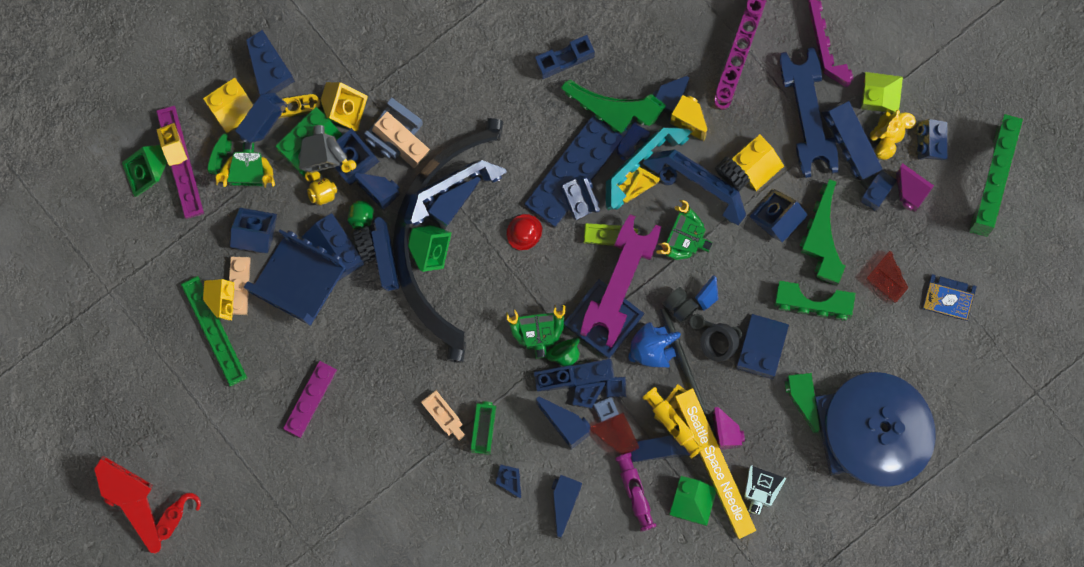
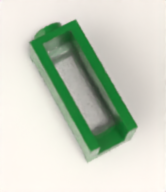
(483, 428)

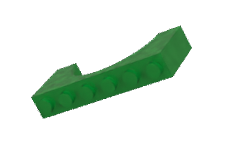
(1004, 147)

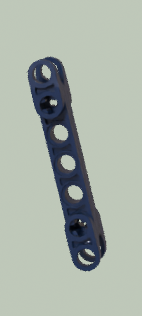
(815, 145)

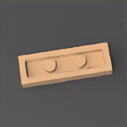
(240, 275)

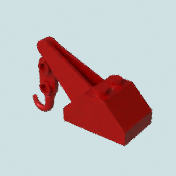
(130, 493)

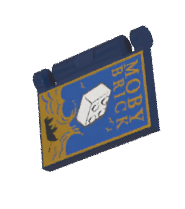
(949, 298)

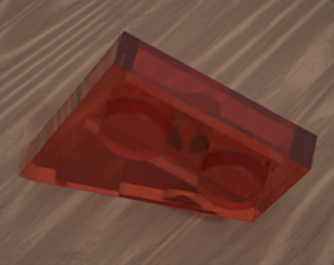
(888, 278)
(617, 434)

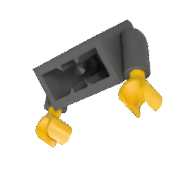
(321, 153)

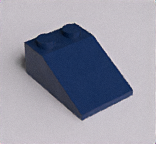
(448, 204)
(762, 346)
(567, 423)

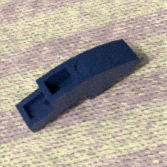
(573, 376)

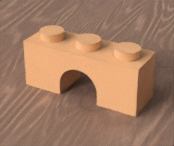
(410, 147)

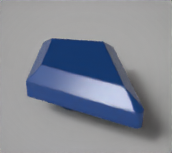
(708, 294)

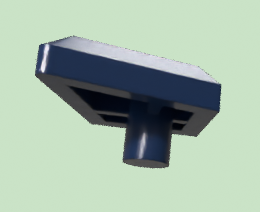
(587, 394)
(509, 480)

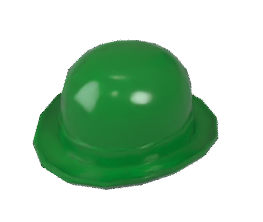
(564, 352)

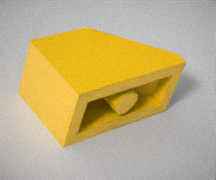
(171, 144)

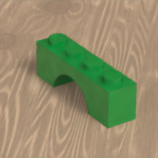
(790, 297)

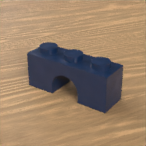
(574, 54)

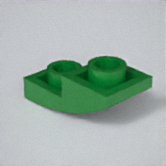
(221, 149)

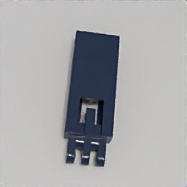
(384, 256)

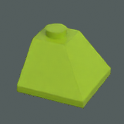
(881, 92)

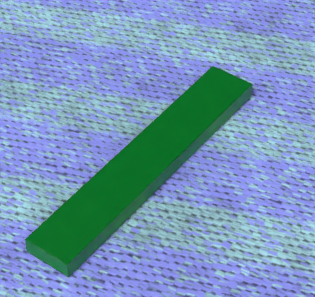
(214, 332)

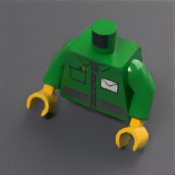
(685, 235)
(537, 330)

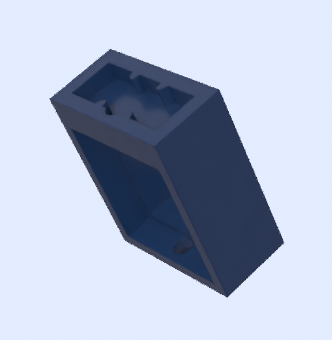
(261, 118)

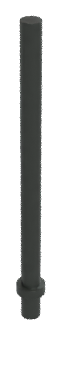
(683, 361)

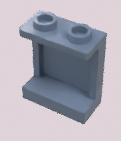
(401, 114)

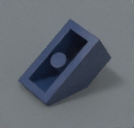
(671, 93)
(878, 190)

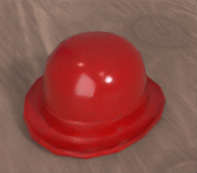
(524, 232)

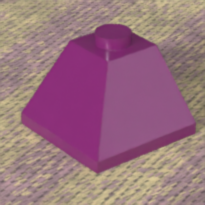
(912, 188)
(726, 430)

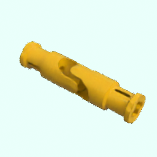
(670, 419)

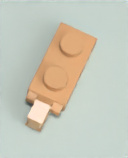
(443, 414)

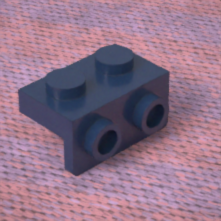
(932, 139)

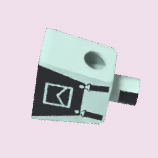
(762, 488)

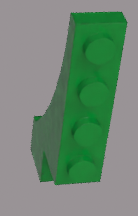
(616, 111)
(820, 241)

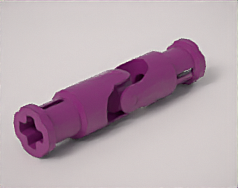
(639, 502)

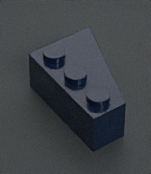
(268, 66)

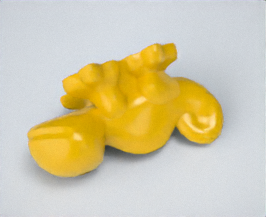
(891, 131)

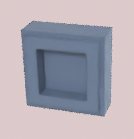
(606, 409)

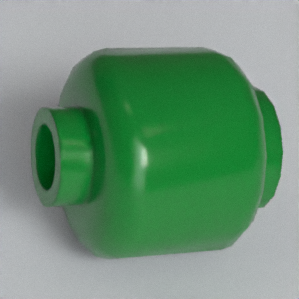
(360, 215)

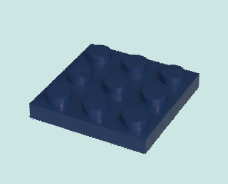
(598, 335)

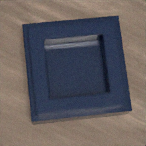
(616, 387)

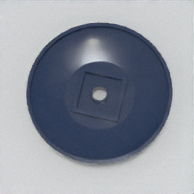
(856, 434)

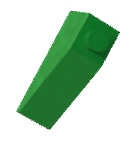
(802, 395)

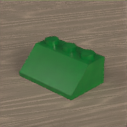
(291, 145)

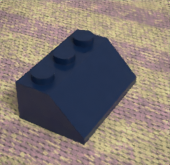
(330, 236)

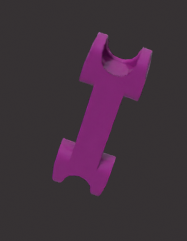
(726, 87)
(607, 312)

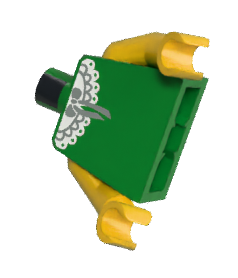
(246, 169)

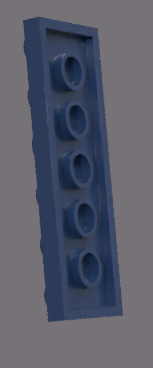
(583, 158)

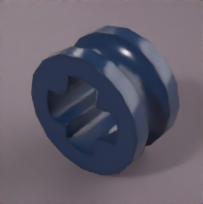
(663, 179)

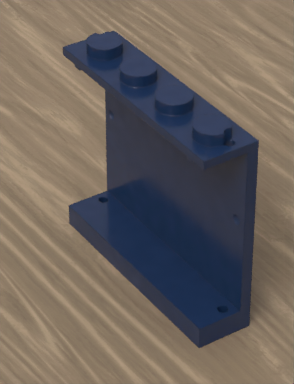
(298, 278)

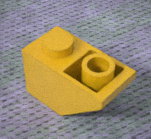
(219, 297)

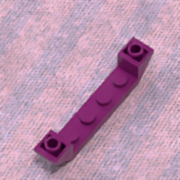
(838, 73)

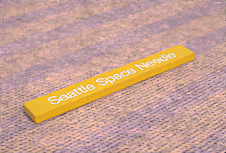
(715, 464)

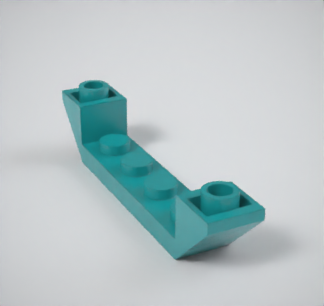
(614, 194)

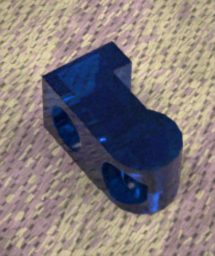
(631, 141)

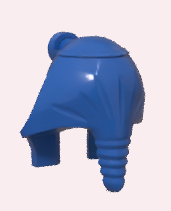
(649, 346)

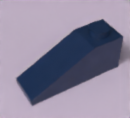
(658, 449)
(565, 495)

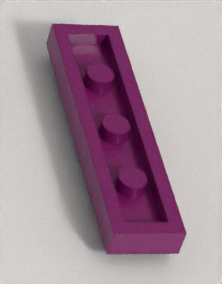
(310, 399)

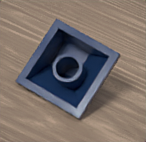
(378, 189)

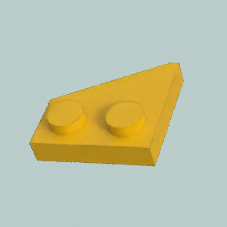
(637, 183)

